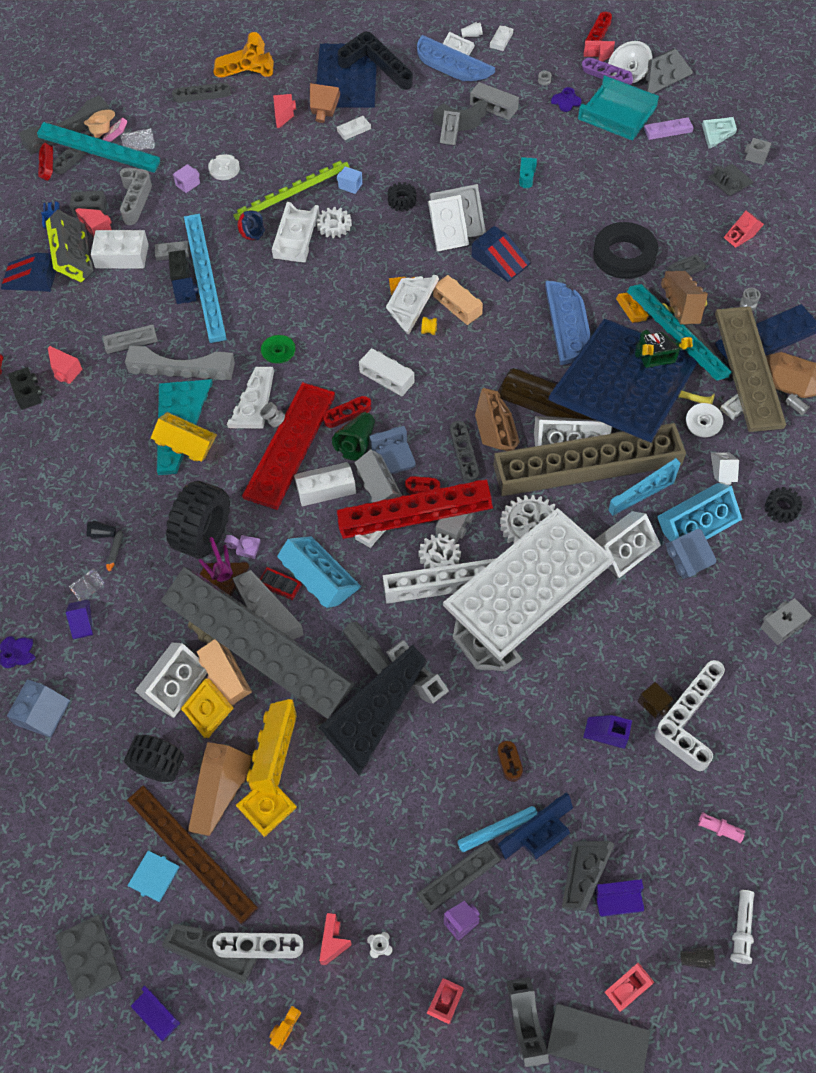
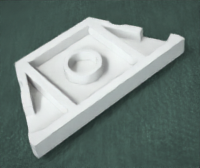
(410, 300)

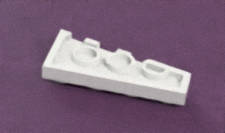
(253, 400)

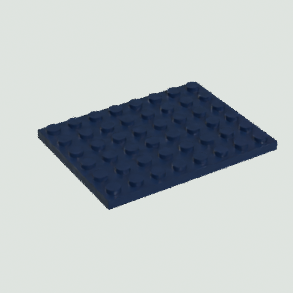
(617, 387)

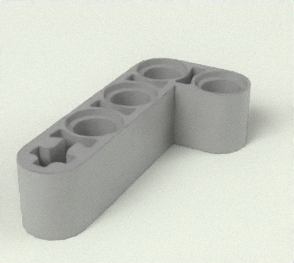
(138, 186)

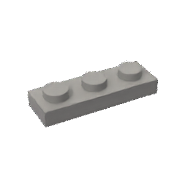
(133, 337)

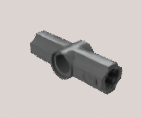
(366, 647)

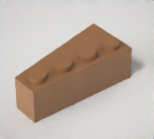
(684, 296)

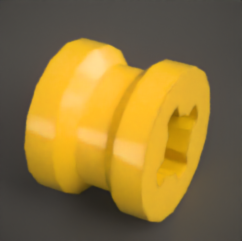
(429, 326)

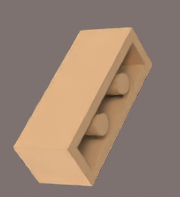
(458, 299)
(224, 671)

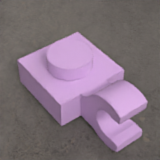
(245, 547)

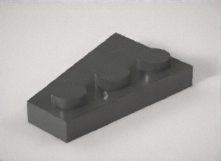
(584, 872)

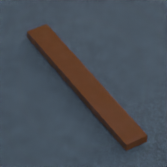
(192, 855)

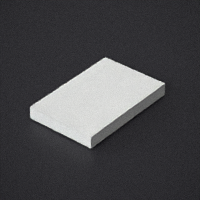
(448, 223)

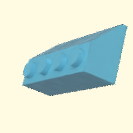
(708, 510)
(318, 571)

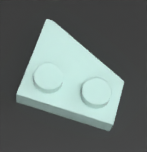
(718, 130)

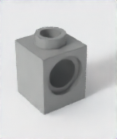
(757, 151)

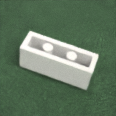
(386, 372)

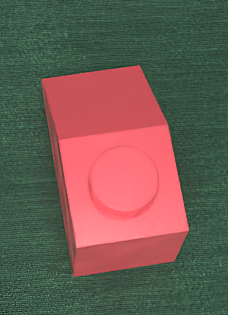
(283, 108)
(93, 220)
(64, 365)

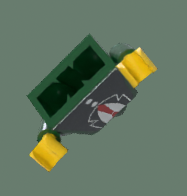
(659, 349)

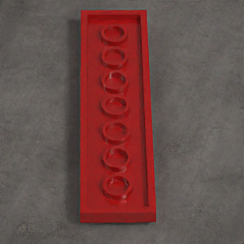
(288, 446)

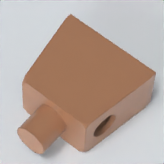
(323, 100)

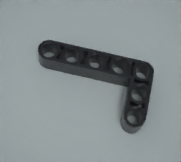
(370, 46)

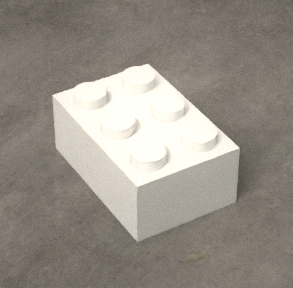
(119, 249)

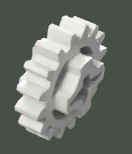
(333, 222)
(440, 547)

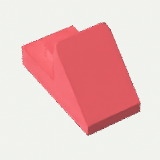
(599, 49)
(332, 946)
(629, 987)
(445, 1001)

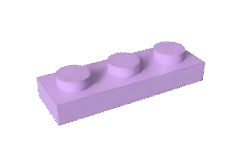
(668, 128)

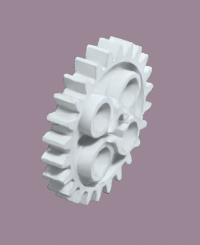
(516, 514)

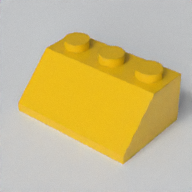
(183, 436)

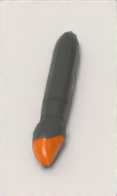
(114, 550)

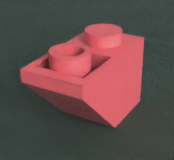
(743, 229)

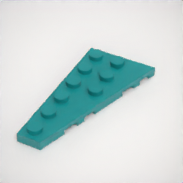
(184, 401)

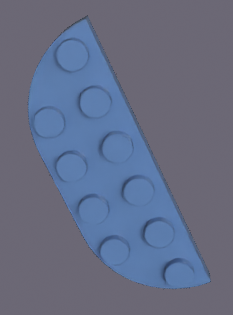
(452, 61)
(568, 320)

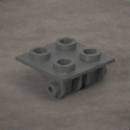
(730, 179)

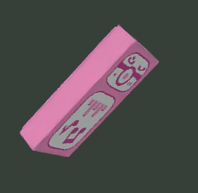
(115, 130)

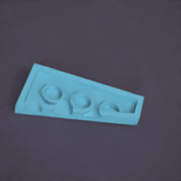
(650, 485)

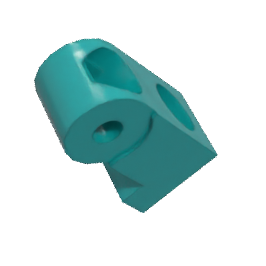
(527, 171)

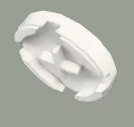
(224, 167)

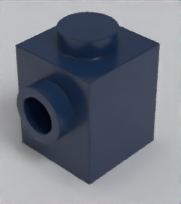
(185, 290)

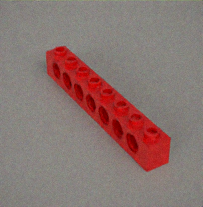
(414, 509)

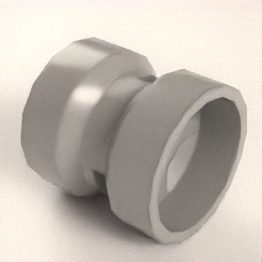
(750, 298)
(270, 413)

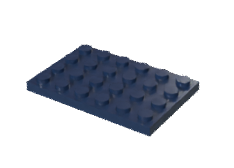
(355, 83)

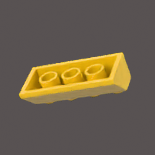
(272, 747)

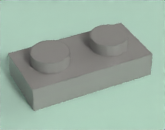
(450, 127)
(162, 250)

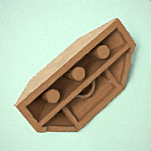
(793, 374)
(495, 422)

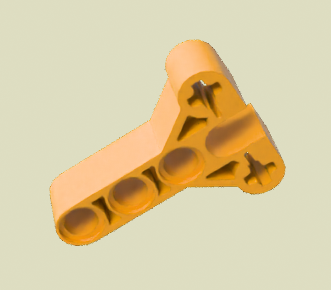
(246, 59)

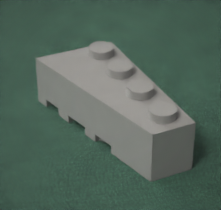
(264, 604)

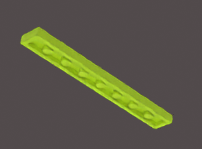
(298, 186)

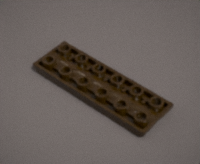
(534, 395)

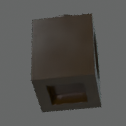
(655, 700)

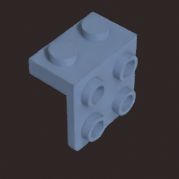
(394, 449)
(691, 553)

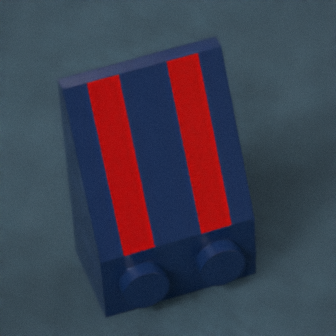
(499, 254)
(30, 273)

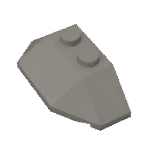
(478, 654)

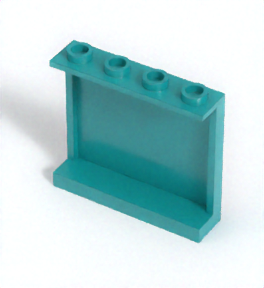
(619, 108)

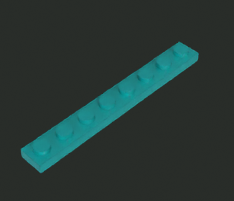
(98, 147)
(678, 331)

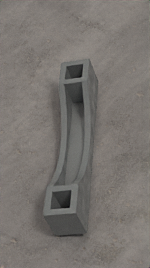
(75, 123)

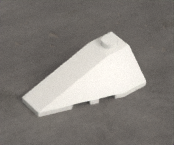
(558, 429)

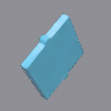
(153, 876)

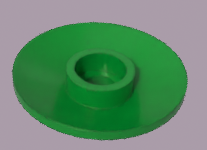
(280, 344)

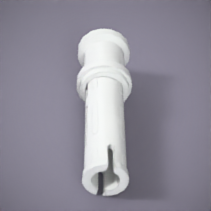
(742, 937)

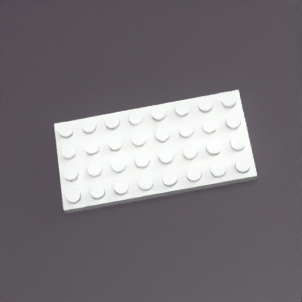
(528, 583)

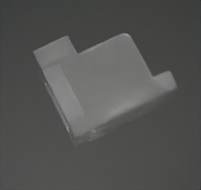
(86, 584)

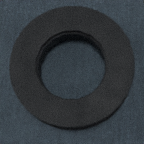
(623, 267)

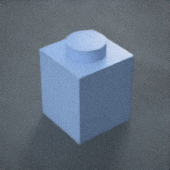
(349, 180)

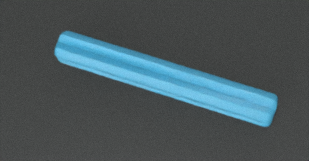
(496, 829)

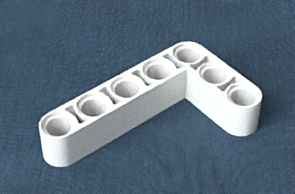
(685, 710)

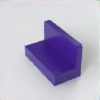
(619, 898)
(155, 1014)

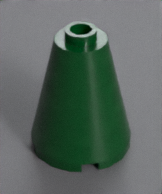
(354, 436)

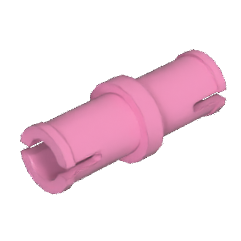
(721, 827)

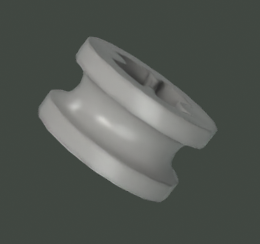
(544, 78)

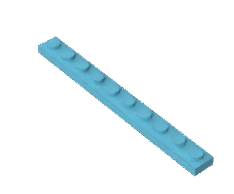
(205, 279)

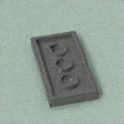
(597, 1041)

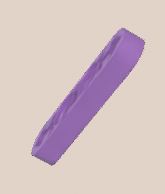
(592, 66)

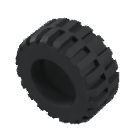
(196, 516)

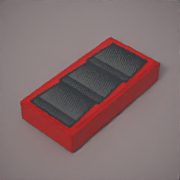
(280, 583)

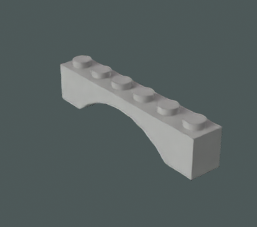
(214, 366)

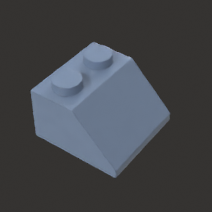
(38, 708)

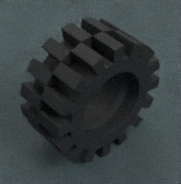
(402, 190)
(788, 497)

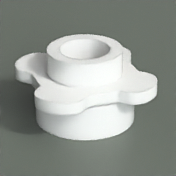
(379, 938)

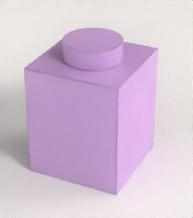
(186, 178)

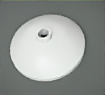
(631, 55)

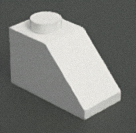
(725, 467)

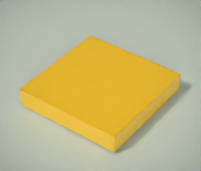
(207, 708)
(266, 809)

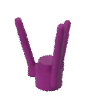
(221, 570)

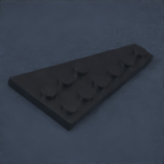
(366, 717)

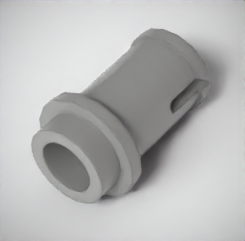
(797, 404)

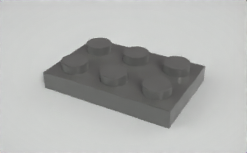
(88, 958)

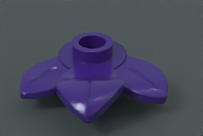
(566, 99)
(17, 652)

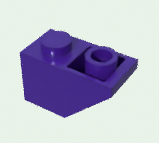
(608, 730)

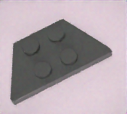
(666, 70)

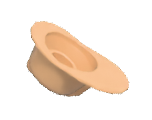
(100, 122)

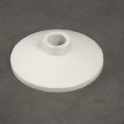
(707, 413)

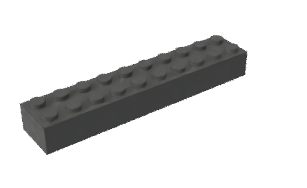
(258, 642)

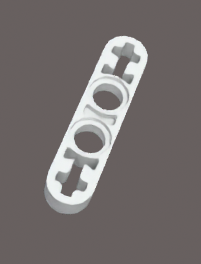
(258, 941)

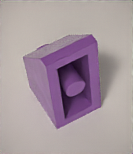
(461, 919)

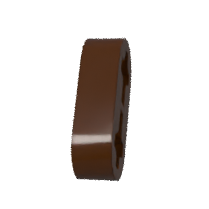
(505, 762)

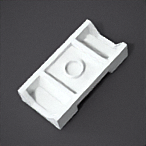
(294, 233)

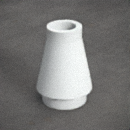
(472, 30)

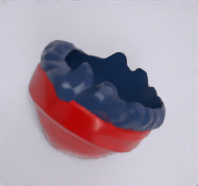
(251, 225)

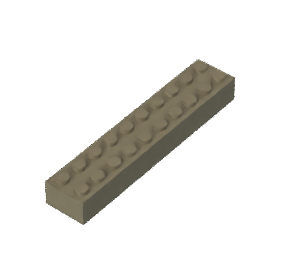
(585, 460)

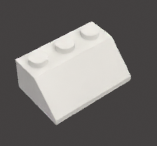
(325, 484)
(629, 542)
(172, 679)

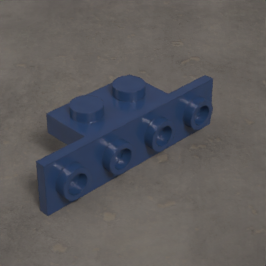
(539, 832)

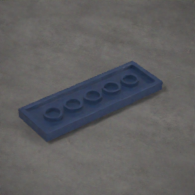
(782, 330)

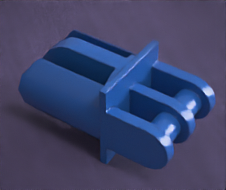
(48, 212)

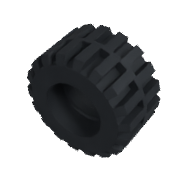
(154, 758)

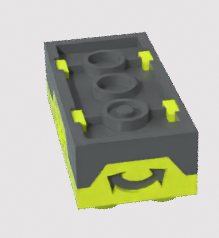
(69, 246)

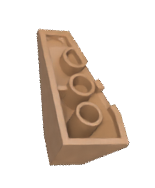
(219, 780)

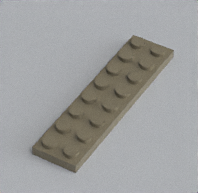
(750, 369)

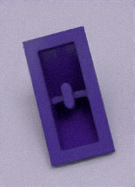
(80, 619)

